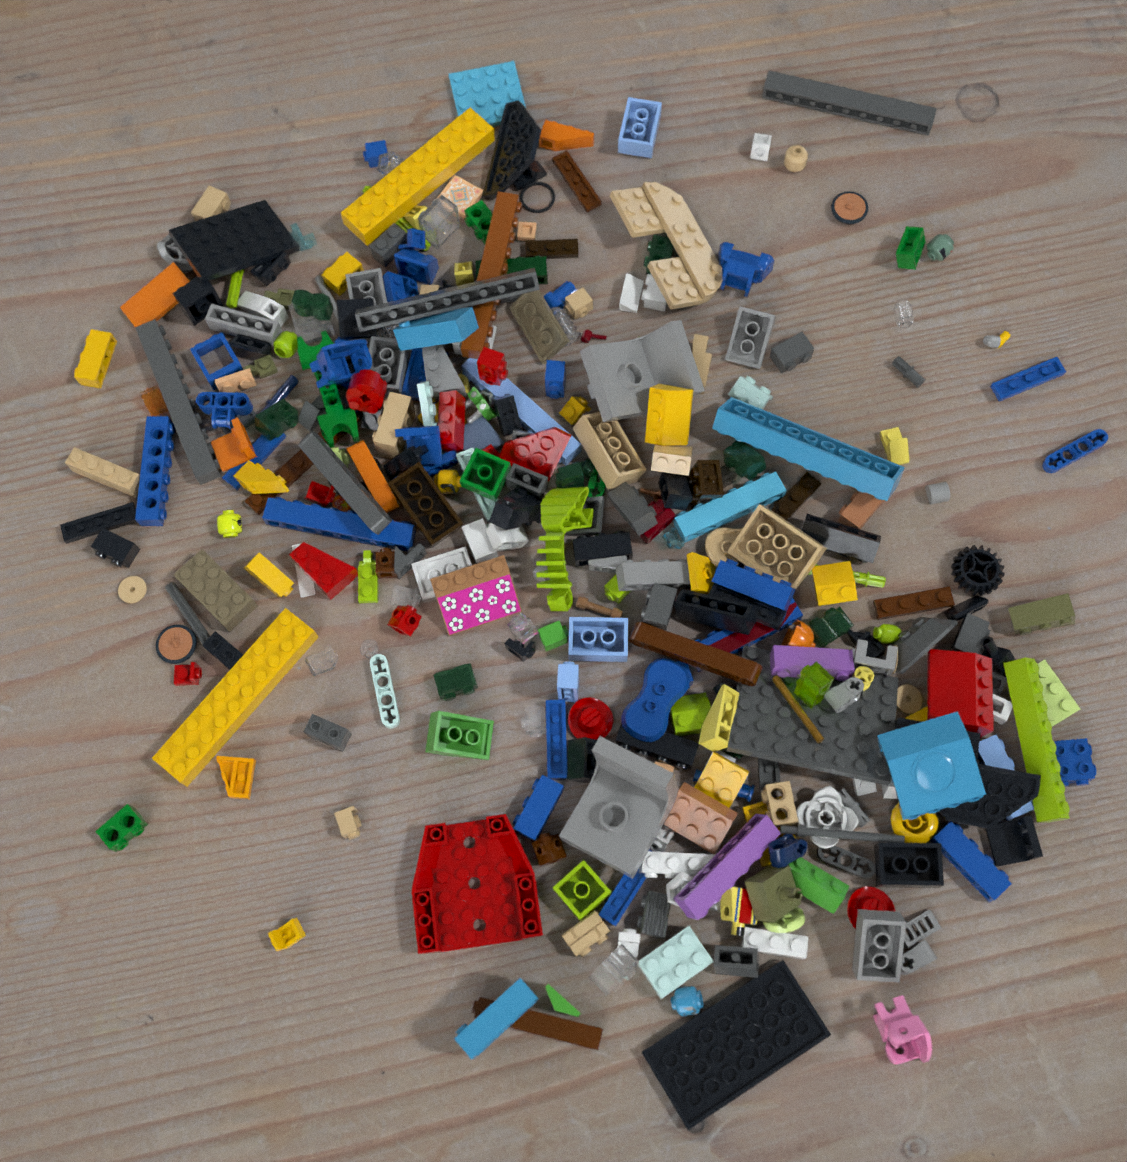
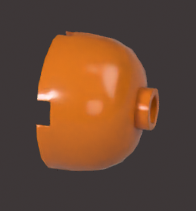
(800, 636)

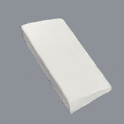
(630, 294)

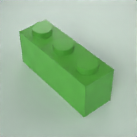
(818, 885)

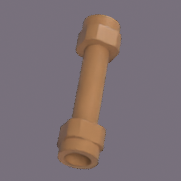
(583, 604)

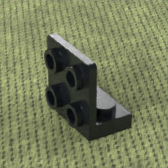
(1014, 842)

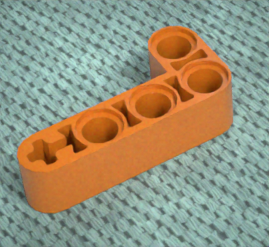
(372, 476)

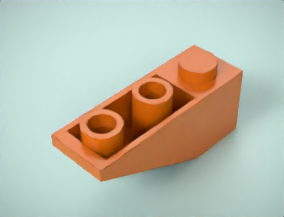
(563, 137)

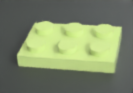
(1058, 700)

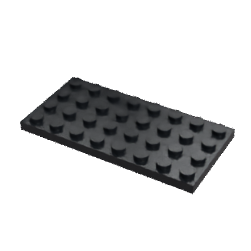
(735, 1044)

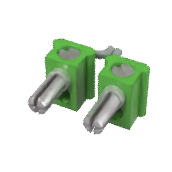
(482, 405)

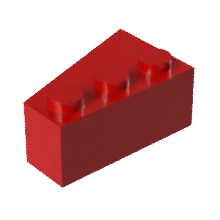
(323, 569)

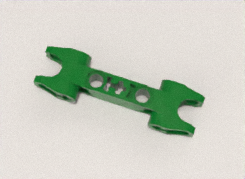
(336, 417)

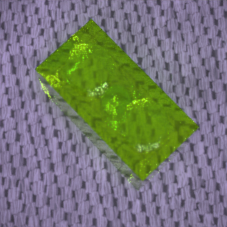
(813, 684)

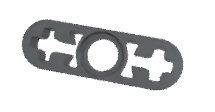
(857, 872)

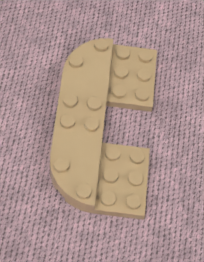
(656, 210)

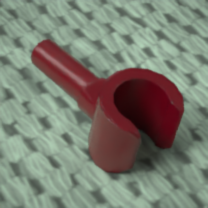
(587, 335)

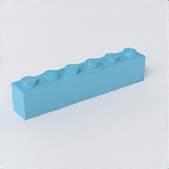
(730, 507)

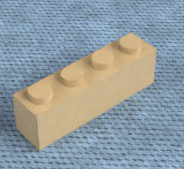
(104, 472)

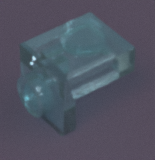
(304, 242)

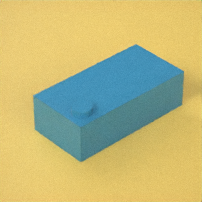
(436, 329)
(495, 1019)

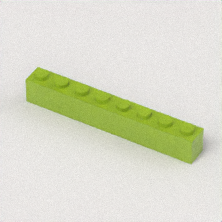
(1036, 738)

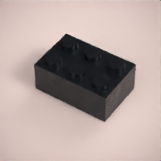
(908, 865)

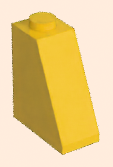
(269, 575)

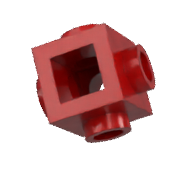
(404, 620)

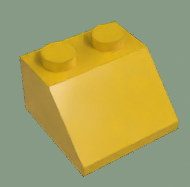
(834, 583)

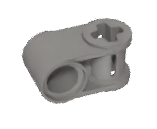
(844, 694)
(918, 957)

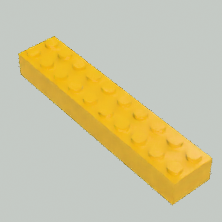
(418, 176)
(235, 697)

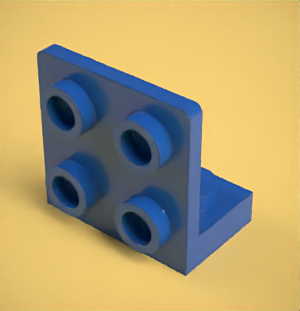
(423, 436)

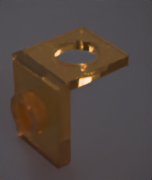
(154, 400)

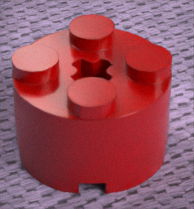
(366, 391)

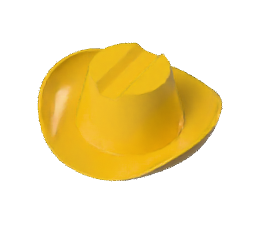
(916, 830)

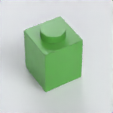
(553, 635)

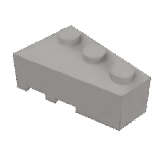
(441, 372)

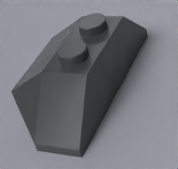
(920, 639)

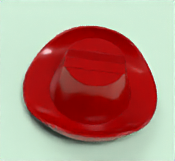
(590, 718)
(868, 899)

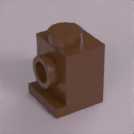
(385, 570)

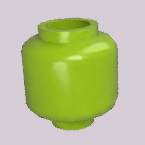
(286, 344)

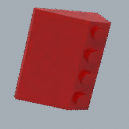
(963, 685)

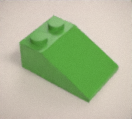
(459, 735)

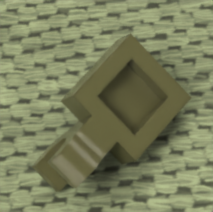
(282, 297)
(263, 366)

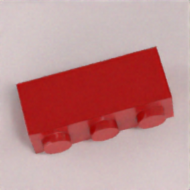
(451, 420)

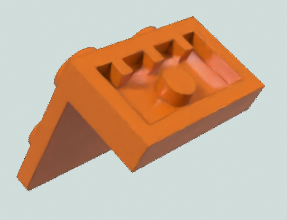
(233, 447)

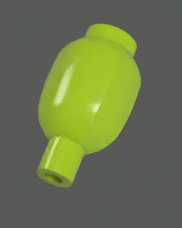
(887, 633)

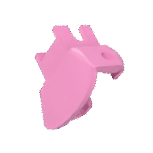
(890, 1025)

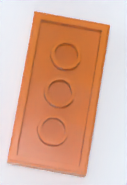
(156, 297)

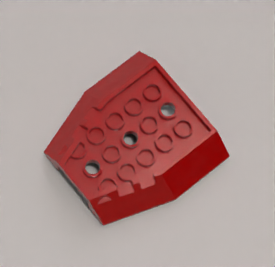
(447, 905)

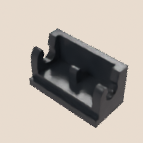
(507, 414)

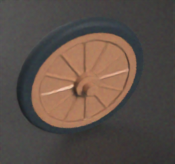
(849, 207)
(176, 644)

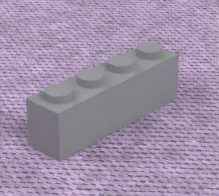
(245, 324)
(643, 574)

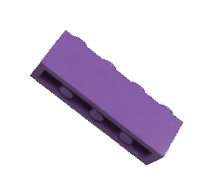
(790, 660)

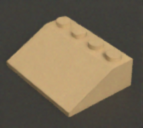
(776, 547)

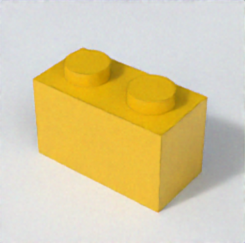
(335, 275)

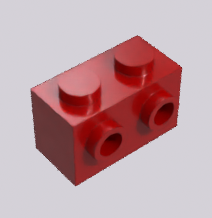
(492, 366)

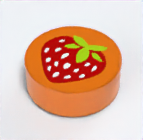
(340, 504)

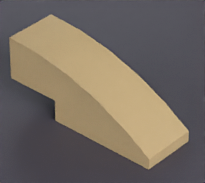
(701, 358)

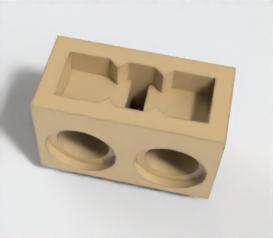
(784, 804)

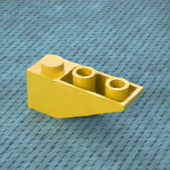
(258, 480)

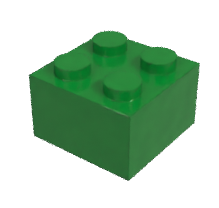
(485, 474)

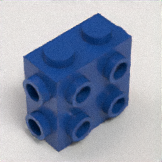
(1075, 761)

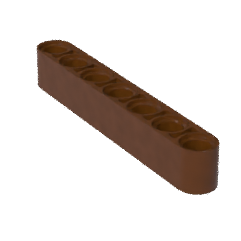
(695, 654)

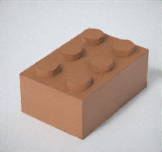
(700, 818)

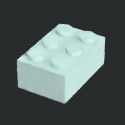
(675, 962)

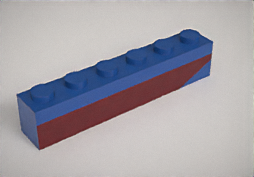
(733, 642)

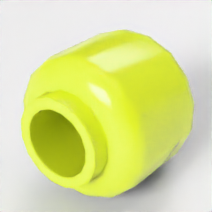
(229, 524)

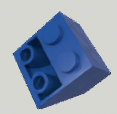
(399, 286)

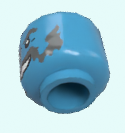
(687, 1001)

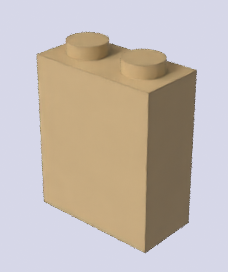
(672, 459)

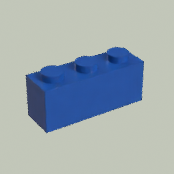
(538, 808)

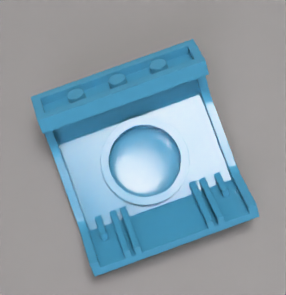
(932, 765)

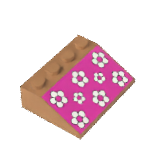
(476, 595)

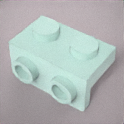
(750, 393)

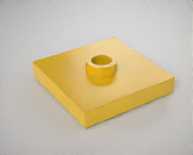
(700, 573)

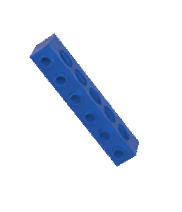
(152, 445)

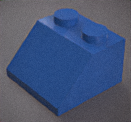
(416, 265)

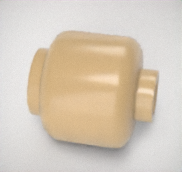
(795, 158)

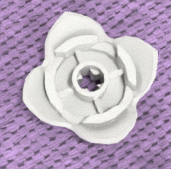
(826, 802)

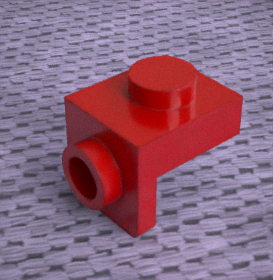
(320, 494)

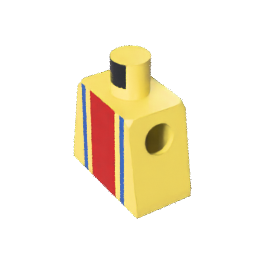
(737, 908)

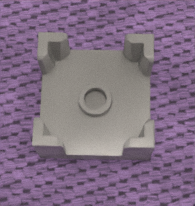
(883, 666)

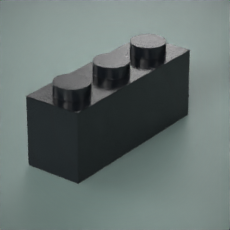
(602, 547)

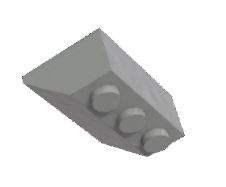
(367, 285)

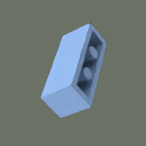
(568, 682)

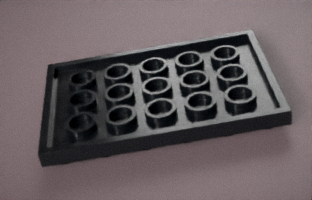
(233, 240)

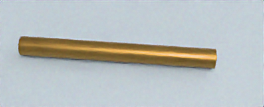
(798, 709)

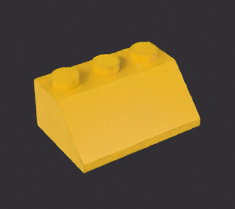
(668, 415)

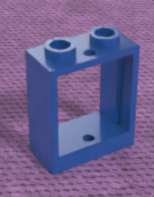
(209, 345)

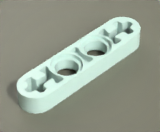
(383, 691)

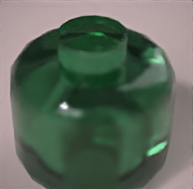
(588, 468)

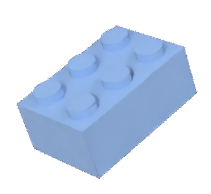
(639, 127)
(598, 639)

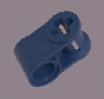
(786, 850)

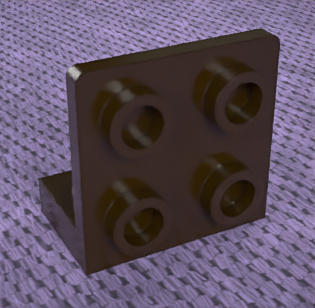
(705, 481)

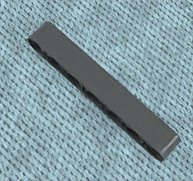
(345, 482)

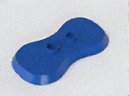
(649, 712)

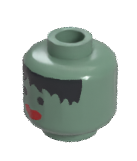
(940, 247)

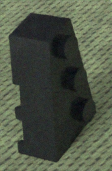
(515, 509)

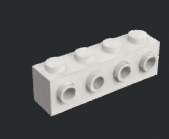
(673, 863)

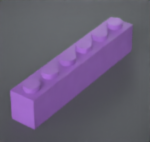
(726, 866)

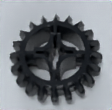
(982, 584)

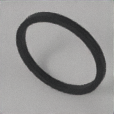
(540, 210)

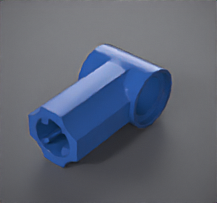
(557, 298)

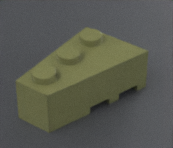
(1042, 614)

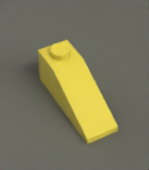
(718, 723)

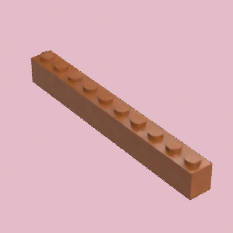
(493, 264)

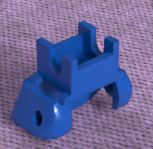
(742, 268)
(333, 365)

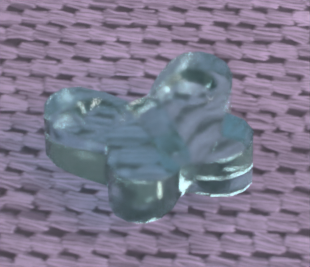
(672, 540)

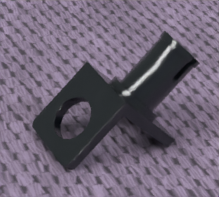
(998, 654)

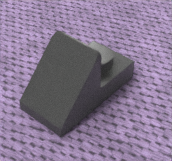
(309, 413)
(403, 562)

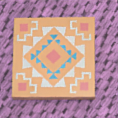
(462, 194)

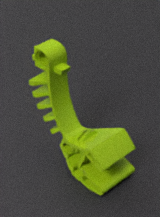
(560, 513)

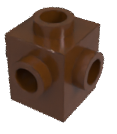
(549, 849)

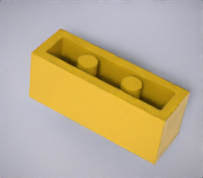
(95, 358)

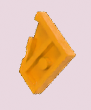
(237, 775)

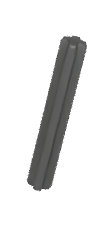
(187, 611)

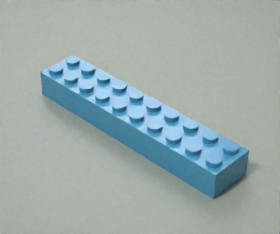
(808, 448)

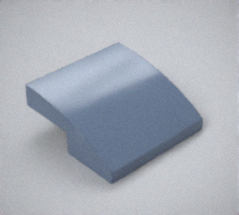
(480, 435)

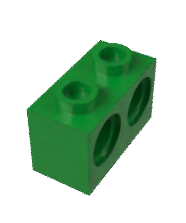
(479, 223)
(910, 247)
(119, 823)

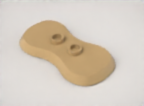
(719, 542)

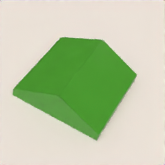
(560, 1004)

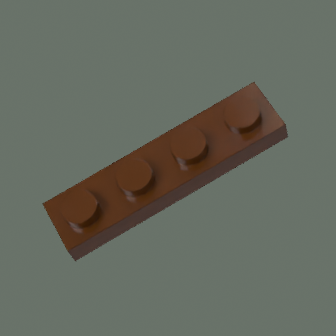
(576, 181)
(913, 603)

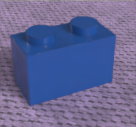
(555, 379)

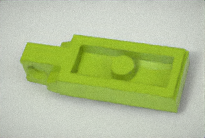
(367, 579)

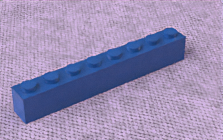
(335, 524)

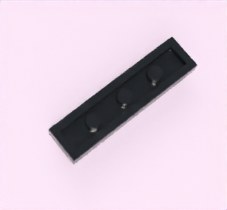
(92, 524)
(765, 613)

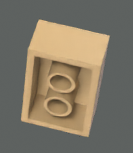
(397, 414)

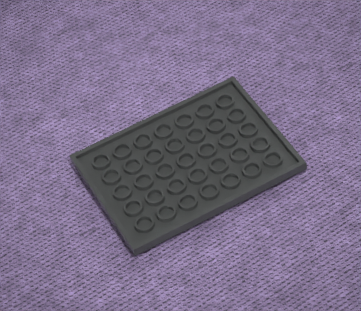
(772, 731)

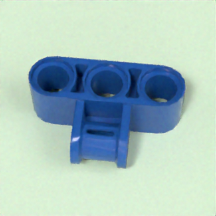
(224, 414)

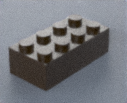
(425, 504)

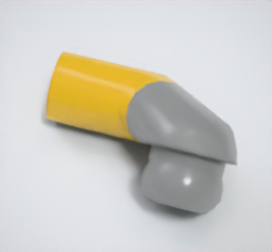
(996, 341)

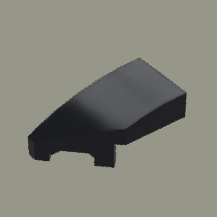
(874, 648)

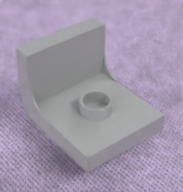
(627, 369)
(621, 808)

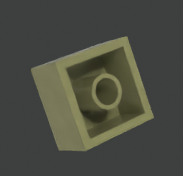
(773, 893)

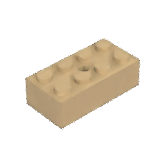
(609, 450)

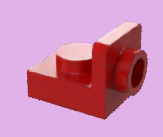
(187, 674)

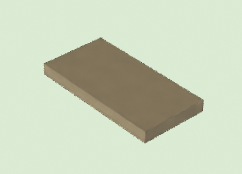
(539, 325)

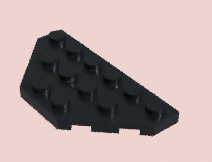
(513, 149)
(1005, 794)

